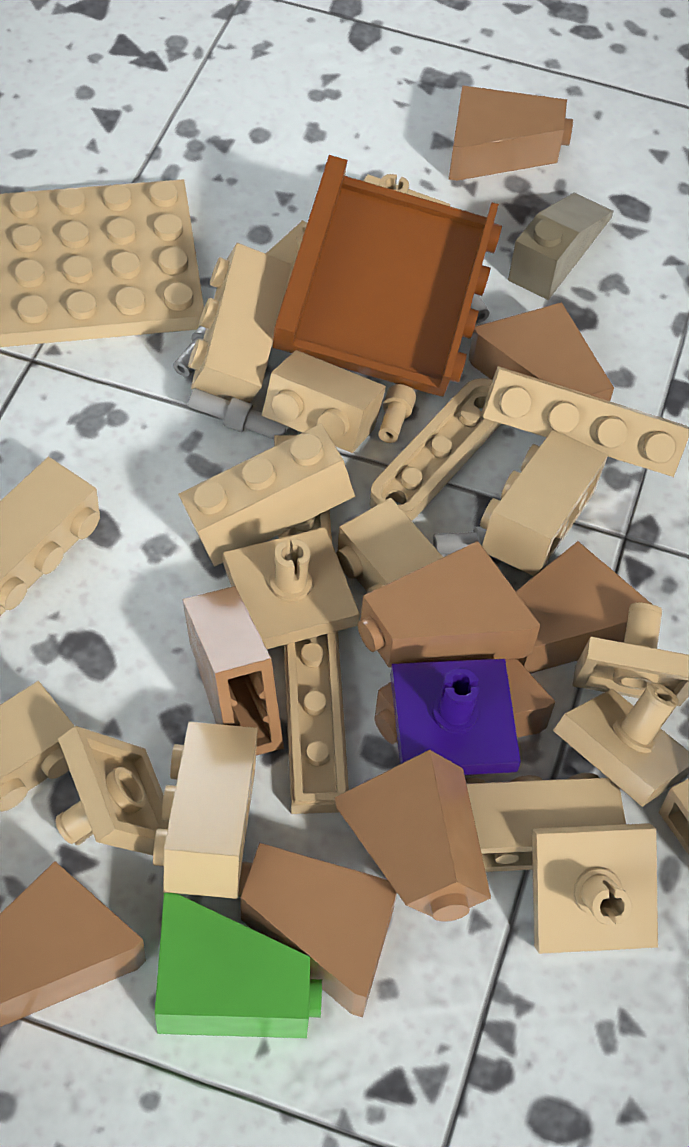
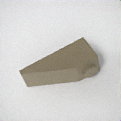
(556, 243)

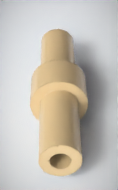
(397, 407)

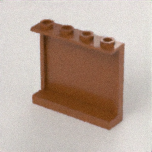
(386, 282)

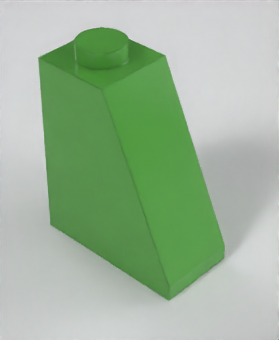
(229, 978)

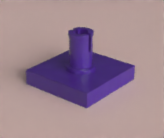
(456, 712)

